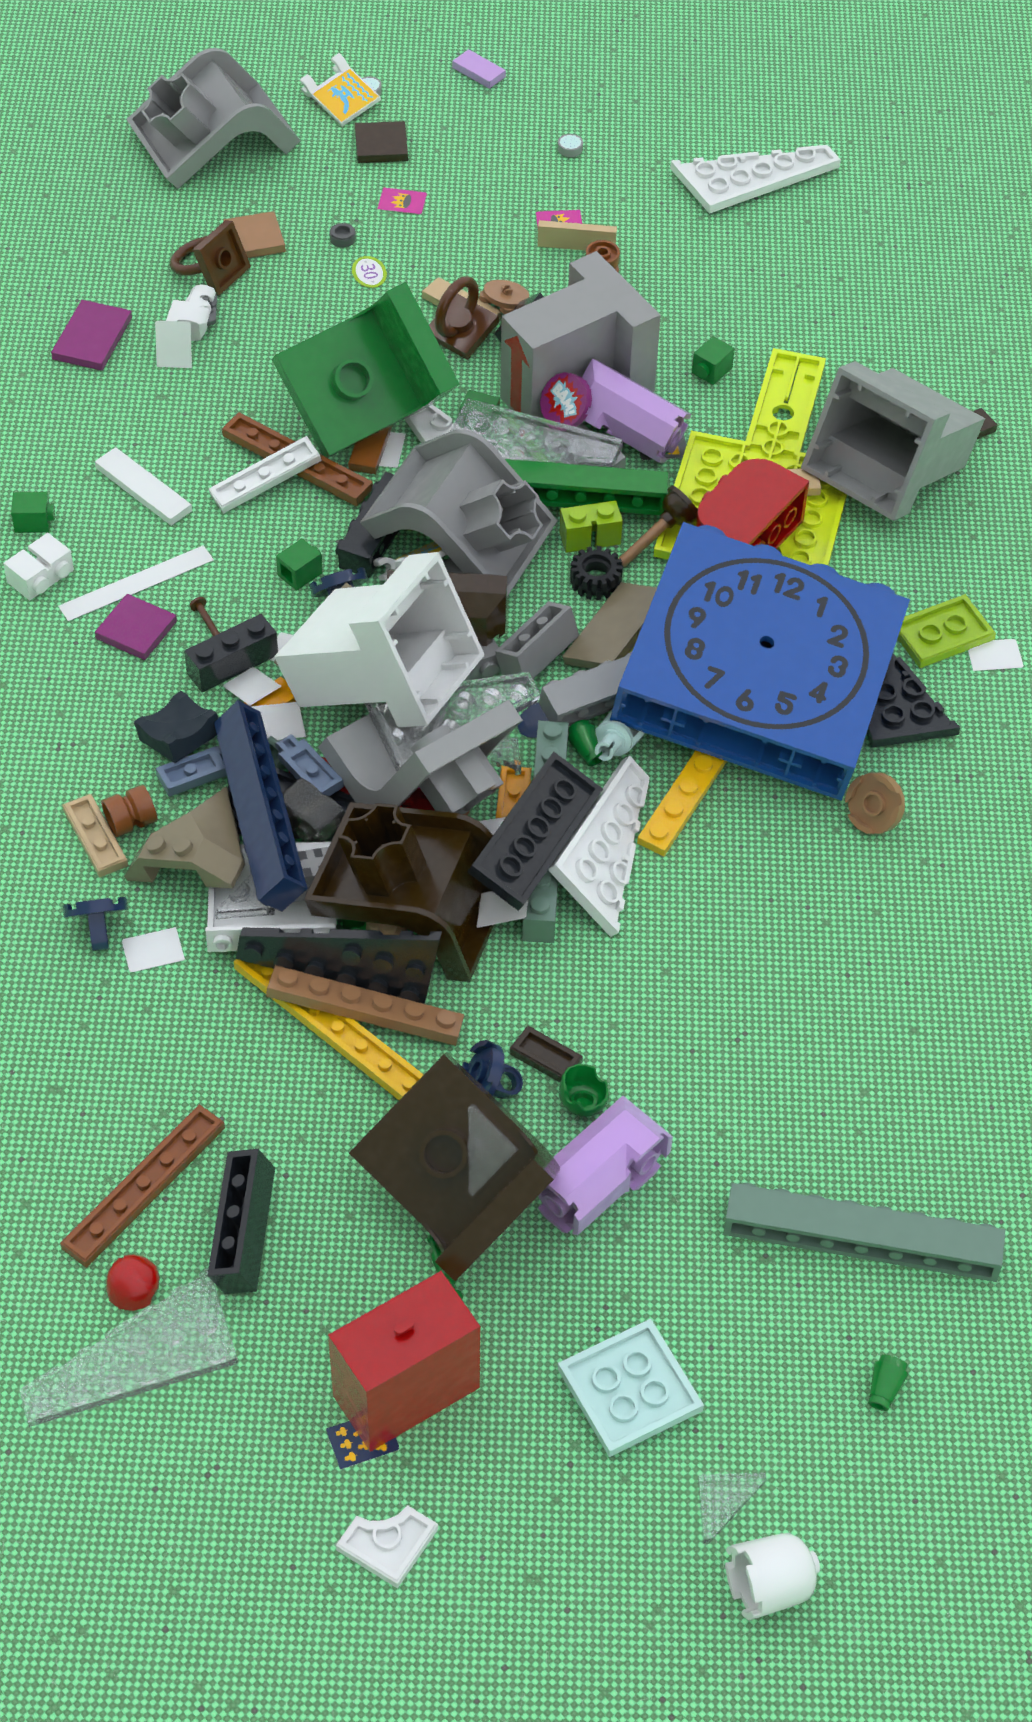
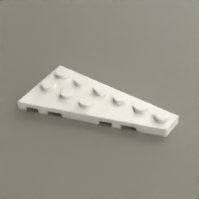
(748, 175)

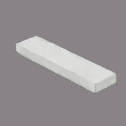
(264, 474)
(143, 486)

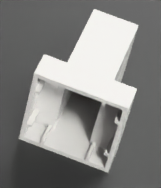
(386, 645)

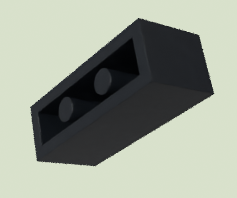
(231, 652)

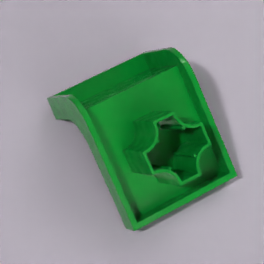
(366, 372)

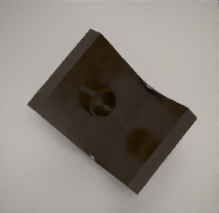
(410, 874)
(424, 1164)

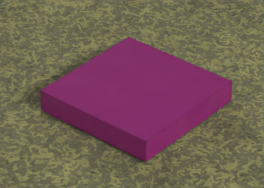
(135, 626)

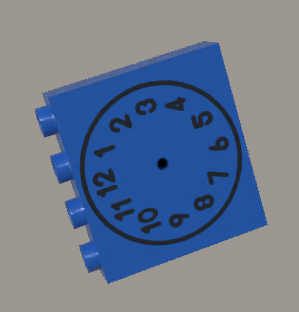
(761, 660)

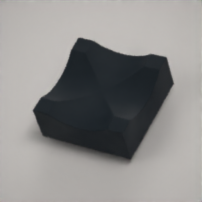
(177, 727)

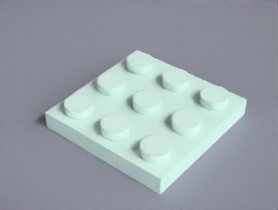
(630, 1387)

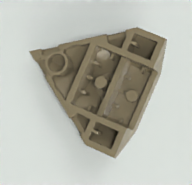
(197, 841)

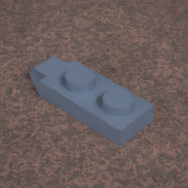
(307, 764)
(192, 771)

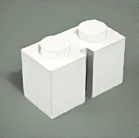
(36, 575)

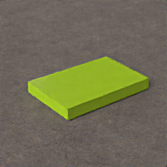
(944, 631)

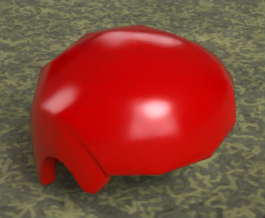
(132, 1282)

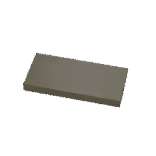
(613, 628)

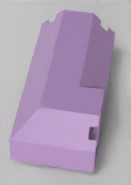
(633, 412)
(602, 1165)

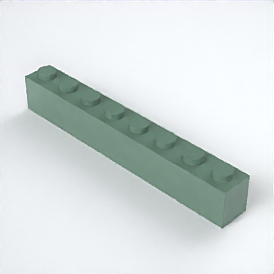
(542, 903)
(865, 1231)

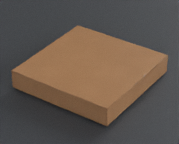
(259, 234)

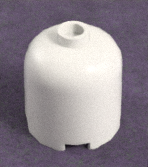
(771, 1574)

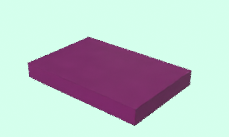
(91, 335)

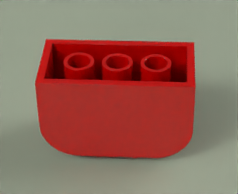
(756, 503)

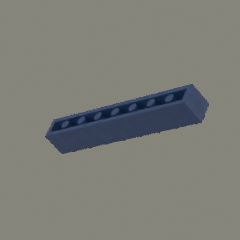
(260, 807)

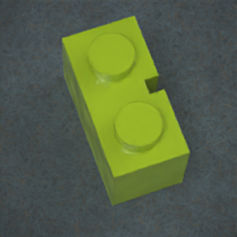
(580, 521)

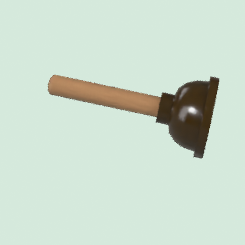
(677, 509)

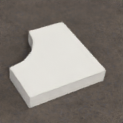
(388, 1545)

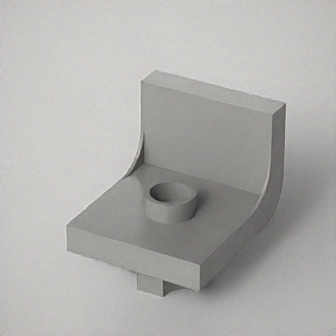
(202, 112)
(467, 503)
(444, 764)

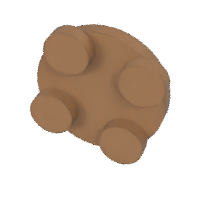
(503, 294)

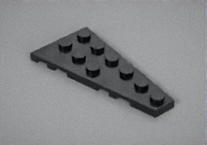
(360, 958)

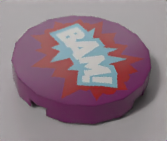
(566, 399)

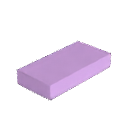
(479, 68)

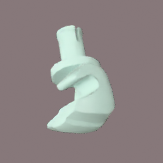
(615, 738)

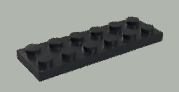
(535, 831)

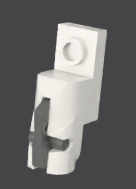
(198, 309)

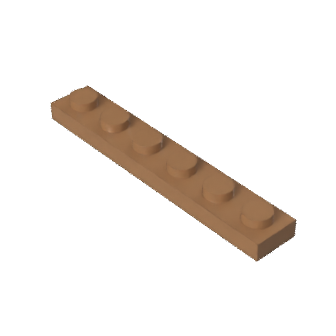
(365, 1005)

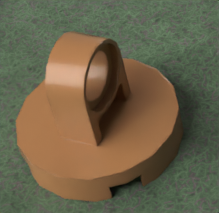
(875, 803)

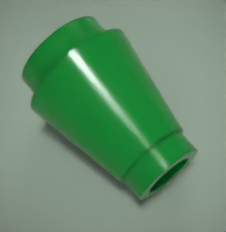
(584, 740)
(887, 1379)

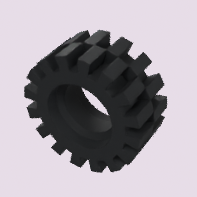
(600, 561)

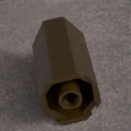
(483, 601)

